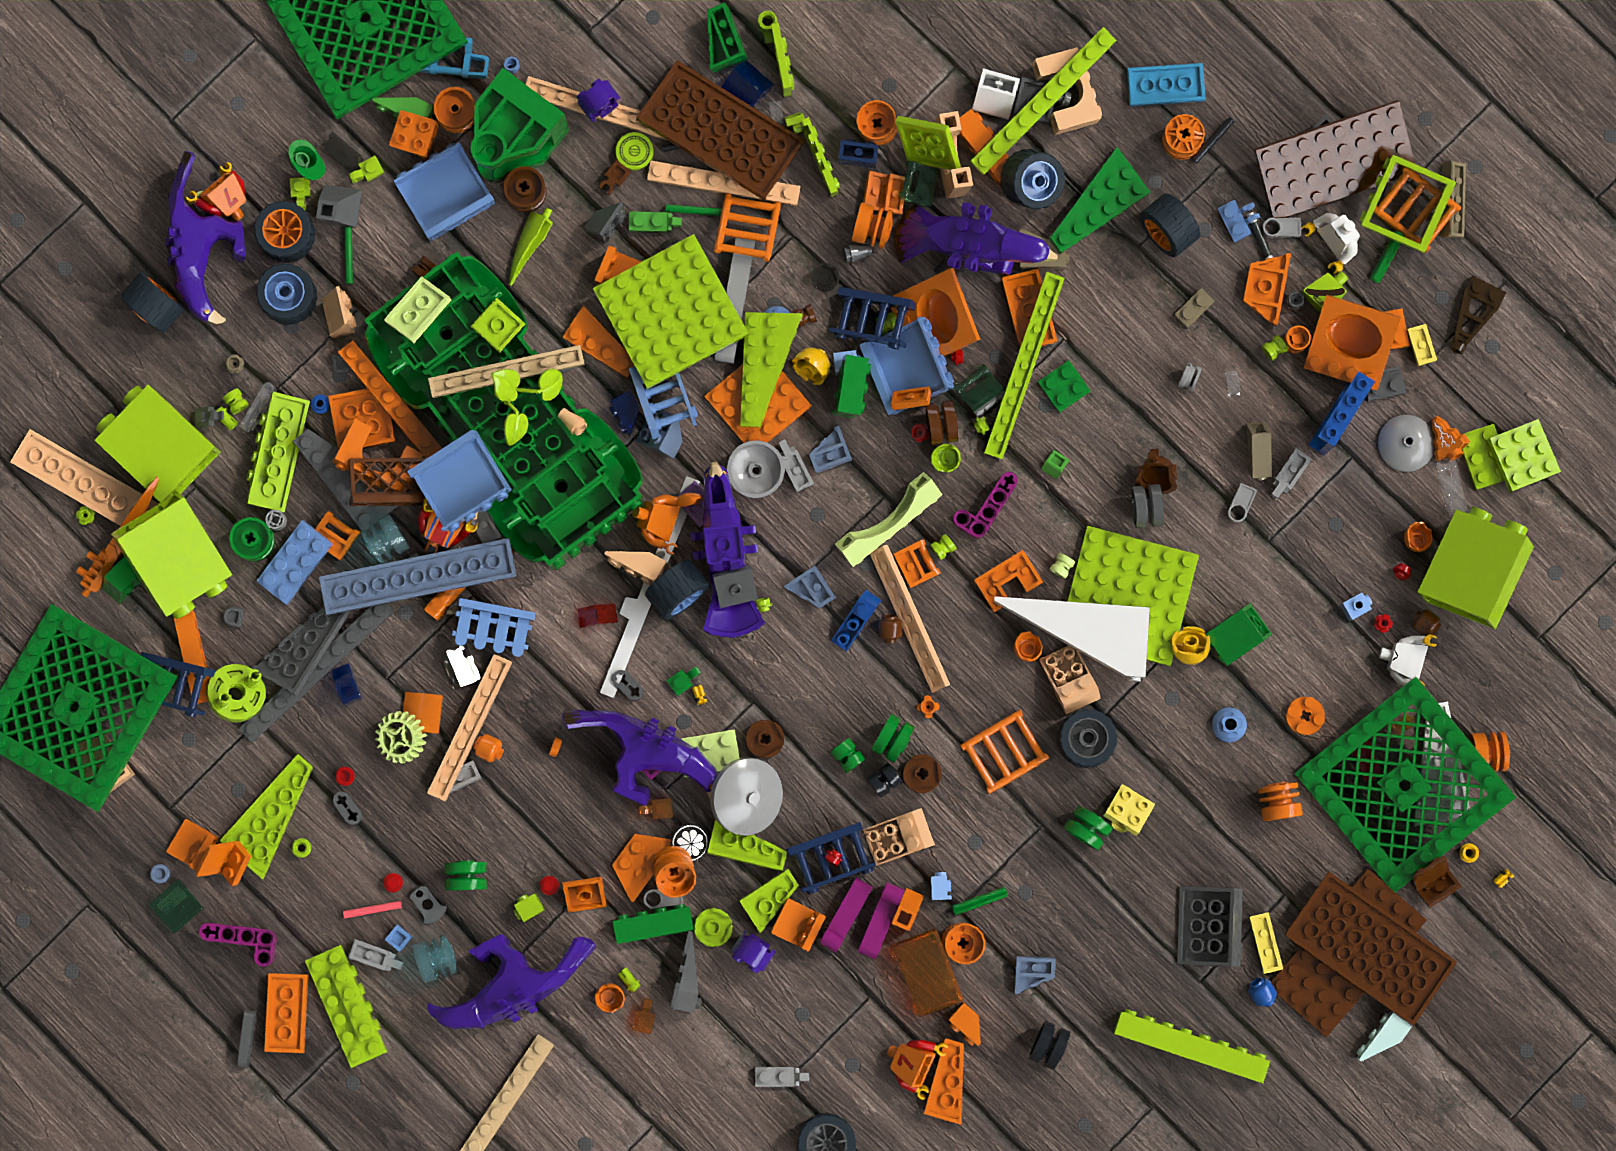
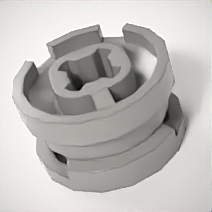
(1187, 377)

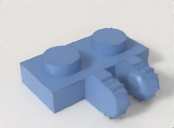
(1235, 221)

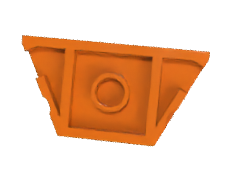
(1266, 286)
(635, 862)

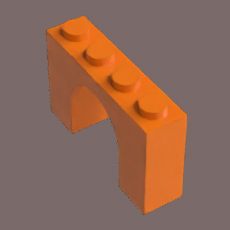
(352, 448)

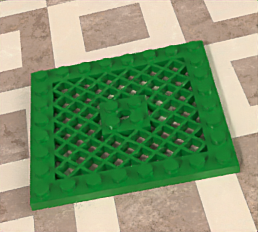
(388, 76)
(132, 731)
(1399, 875)

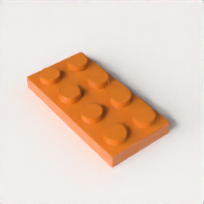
(1021, 295)
(286, 1013)

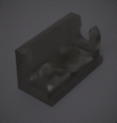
(342, 152)

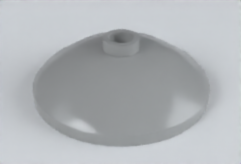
(1393, 444)
(756, 455)

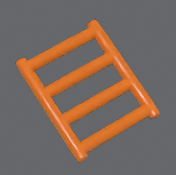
(1422, 184)
(768, 239)
(1001, 727)

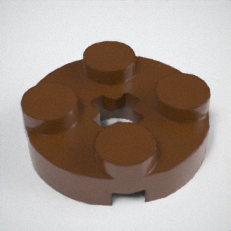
(768, 728)
(913, 767)

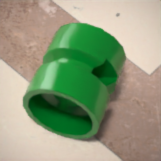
(847, 755)

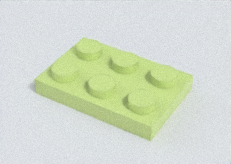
(417, 309)
(717, 747)

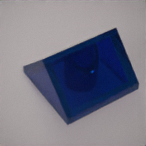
(747, 83)

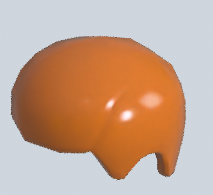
(1418, 537)
(1027, 646)
(609, 997)

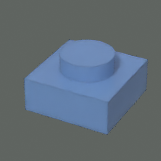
(398, 938)

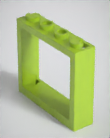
(1437, 213)

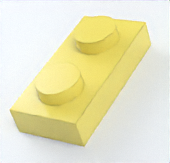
(1421, 345)

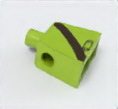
(1325, 285)

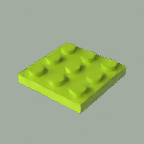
(927, 143)
(1523, 455)

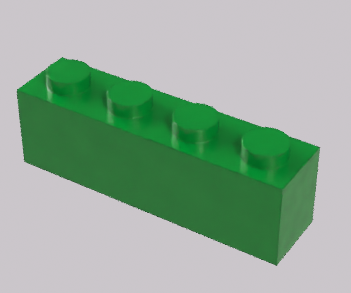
(653, 925)

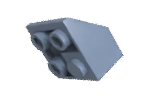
(669, 440)

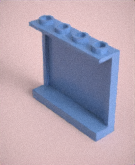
(444, 191)
(908, 367)
(460, 481)

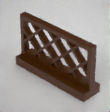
(384, 498)

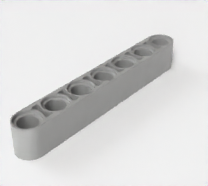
(737, 292)

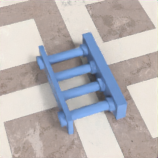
(650, 409)

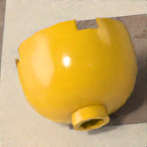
(812, 364)
(1190, 645)

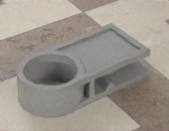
(1287, 227)
(1243, 498)
(665, 900)

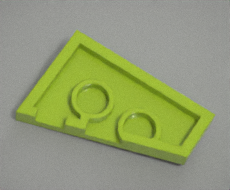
(768, 898)

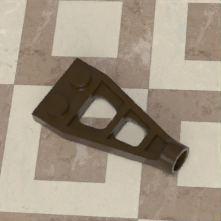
(1484, 293)

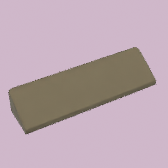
(1457, 172)

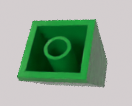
(1238, 634)

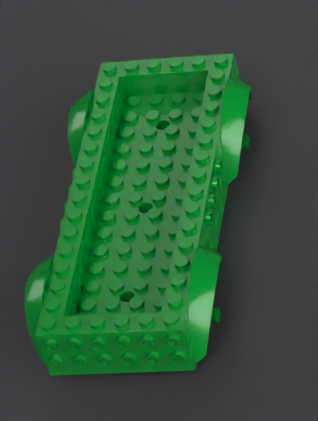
(594, 465)

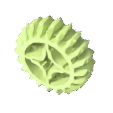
(391, 748)

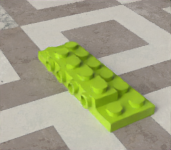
(276, 452)
(346, 1006)

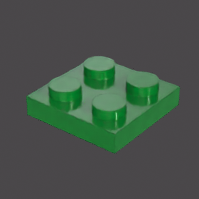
(1064, 386)

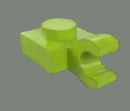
(369, 169)
(301, 190)

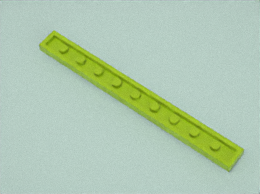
(1043, 100)
(1024, 365)

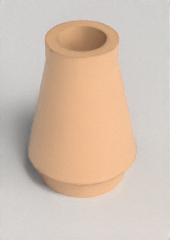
(573, 422)

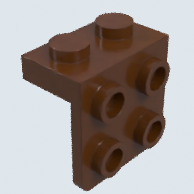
(1435, 882)

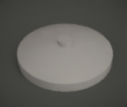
(746, 796)

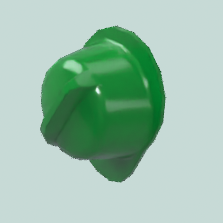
(306, 160)

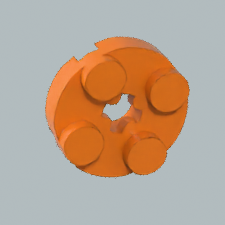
(1316, 717)

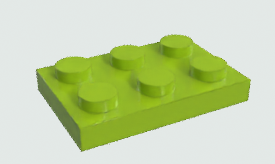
(1480, 458)

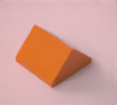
(584, 894)

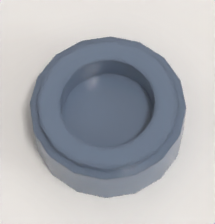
(160, 873)

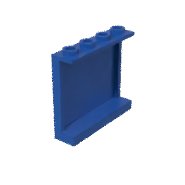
(1341, 414)

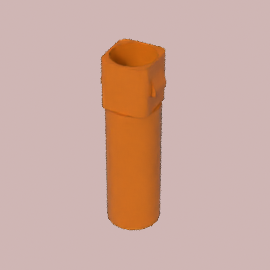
(441, 602)

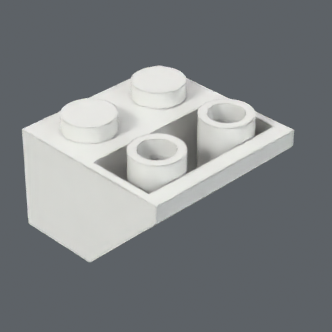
(995, 94)

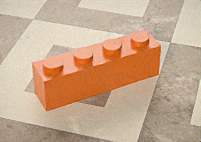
(976, 137)

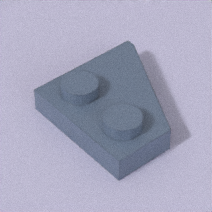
(830, 452)
(812, 587)
(1032, 971)

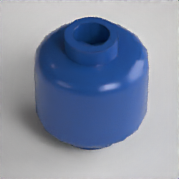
(1262, 992)

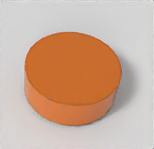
(555, 747)

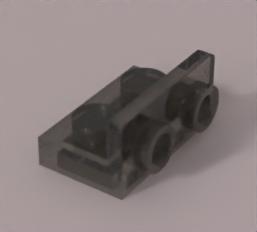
(459, 667)

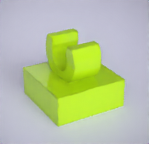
(794, 120)

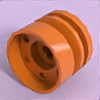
(877, 112)
(1179, 147)
(872, 225)
(1495, 750)
(1280, 801)
(674, 871)
(971, 950)

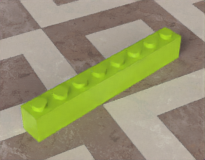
(1190, 1046)

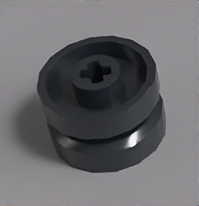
(1051, 1046)

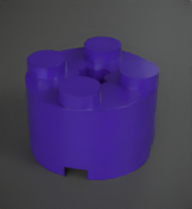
(598, 100)
(752, 951)

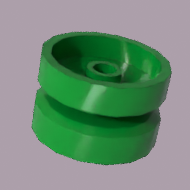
(244, 531)
(893, 738)
(1089, 825)
(465, 875)

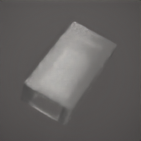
(776, 111)
(1232, 382)

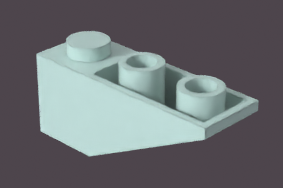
(1389, 1033)

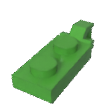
(653, 222)

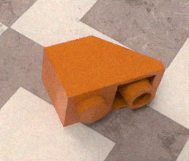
(907, 909)
(967, 1022)

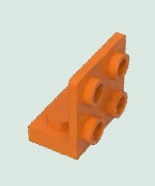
(414, 134)
(614, 264)
(191, 843)
(224, 858)
(798, 924)

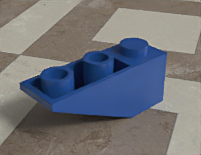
(856, 620)

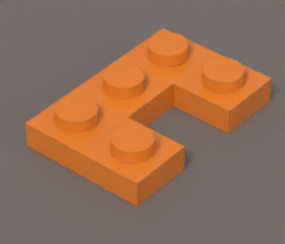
(1015, 566)

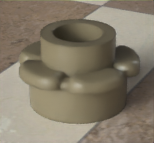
(229, 363)

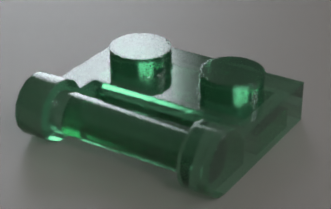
(924, 186)
(982, 392)

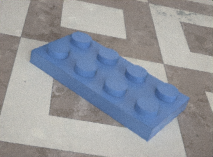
(294, 562)

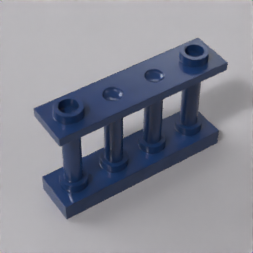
(867, 300)
(184, 670)
(835, 839)

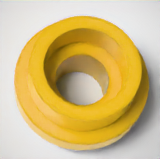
(1475, 853)

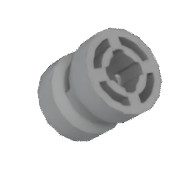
(279, 521)

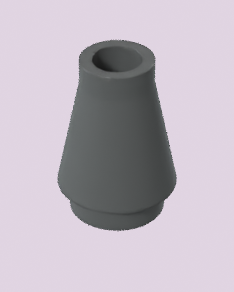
(856, 252)

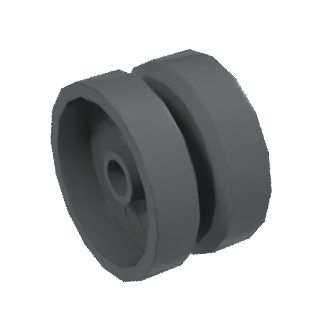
(1147, 506)

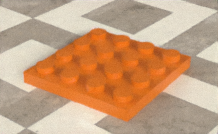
(783, 409)

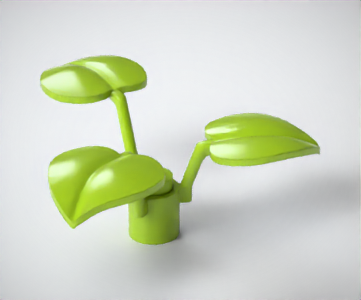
(506, 389)

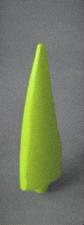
(532, 235)

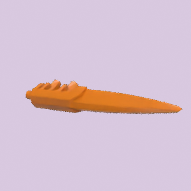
(109, 557)

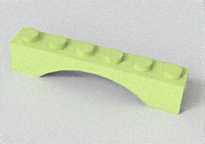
(918, 496)

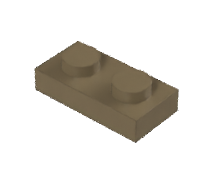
(1194, 308)

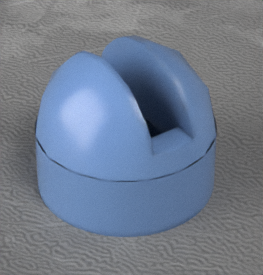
(512, 62)

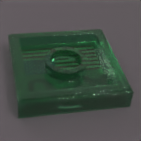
(176, 906)

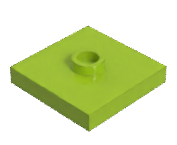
(497, 325)

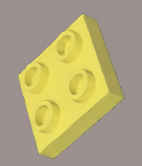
(1128, 810)

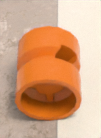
(1297, 339)

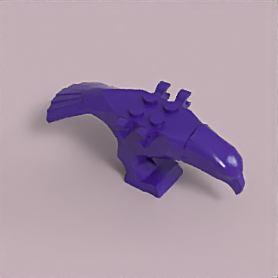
(513, 987)

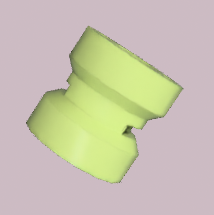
(1062, 565)

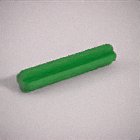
(1385, 260)
(979, 901)

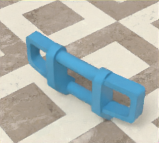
(464, 72)

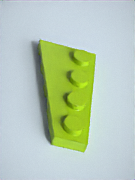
(818, 153)
(745, 849)

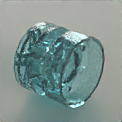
(385, 539)
(435, 958)

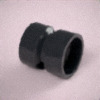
(891, 777)

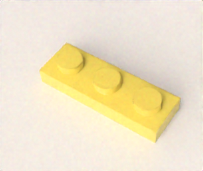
(1266, 943)

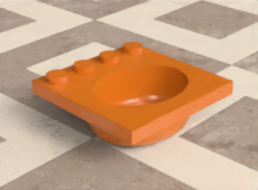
(945, 307)
(1351, 341)

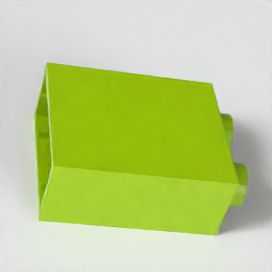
(155, 441)
(172, 556)
(1477, 567)

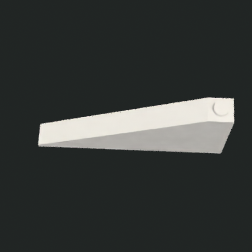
(1103, 632)

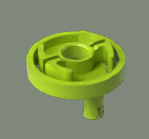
(248, 683)

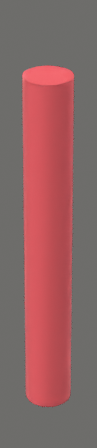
(372, 909)

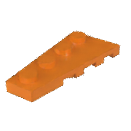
(598, 342)
(947, 1085)

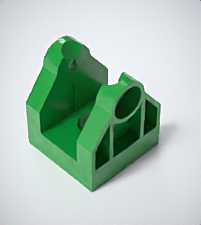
(514, 128)

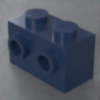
(858, 153)

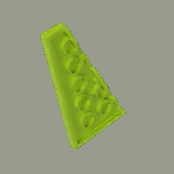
(763, 360)
(267, 818)

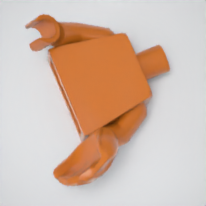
(659, 517)

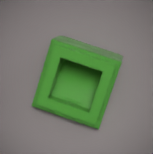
(1055, 464)

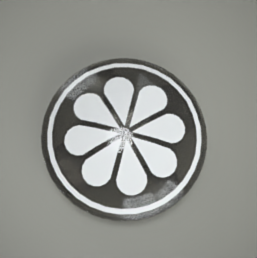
(692, 839)

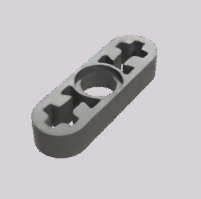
(246, 1038)

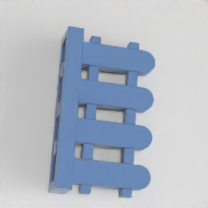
(484, 620)

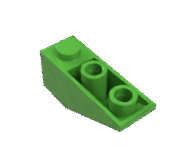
(409, 104)

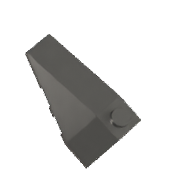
(686, 988)

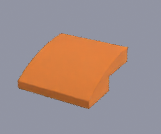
(883, 192)
(425, 708)

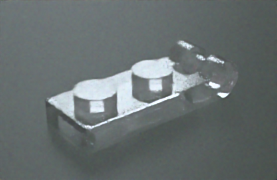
(257, 407)
(1451, 487)

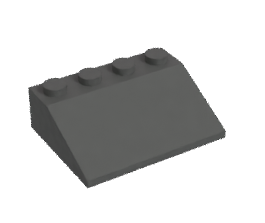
(1210, 926)

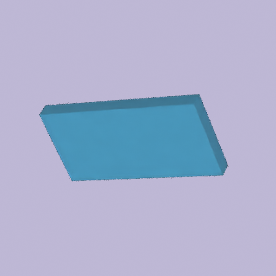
(1166, 84)

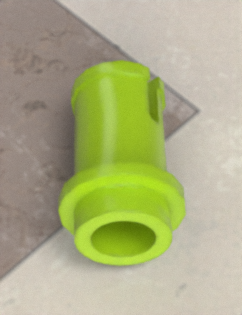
(228, 420)
(629, 980)

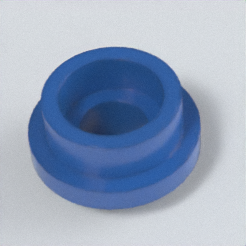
(320, 410)

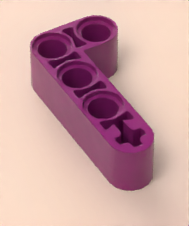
(990, 504)
(846, 915)
(881, 920)
(237, 938)

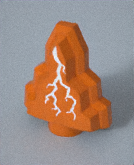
(1447, 440)

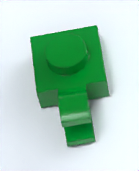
(681, 682)

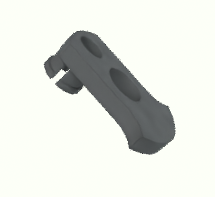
(435, 912)

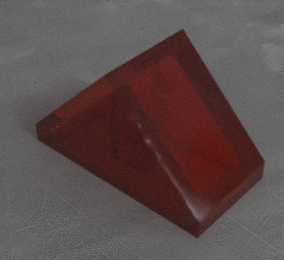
(597, 615)

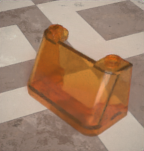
(927, 972)

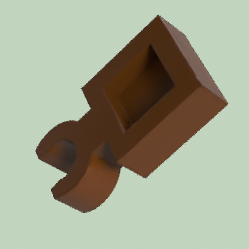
(616, 175)

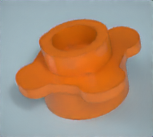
(928, 701)

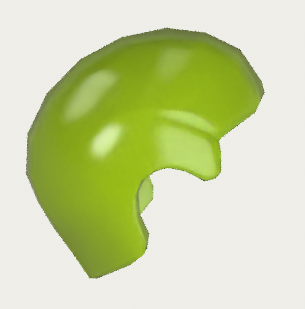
(946, 458)

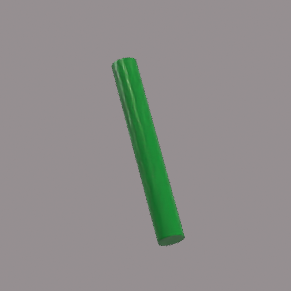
(693, 210)
(348, 255)

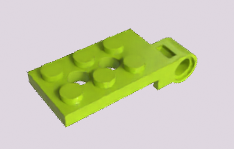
(773, 35)

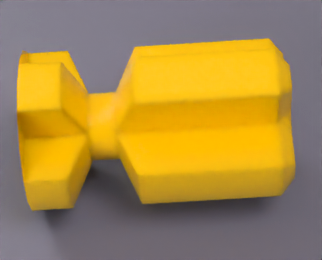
(699, 693)
(1502, 879)

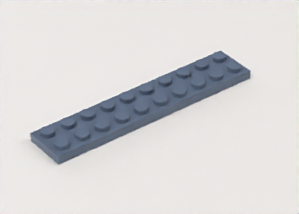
(417, 576)

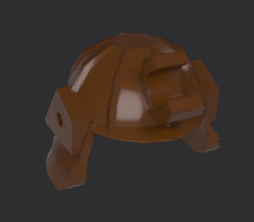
(1157, 470)

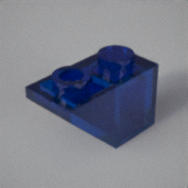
(627, 410)
(346, 684)

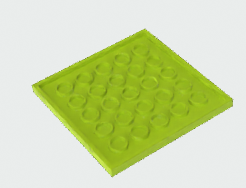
(670, 311)
(1136, 574)

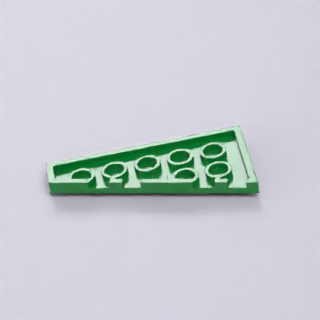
(1106, 197)

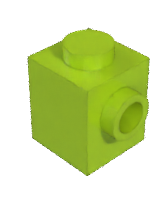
(528, 907)

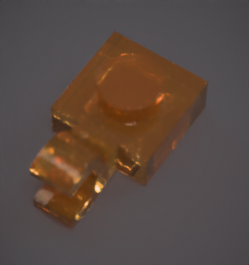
(660, 809)
(644, 1020)

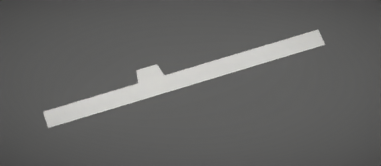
(637, 610)

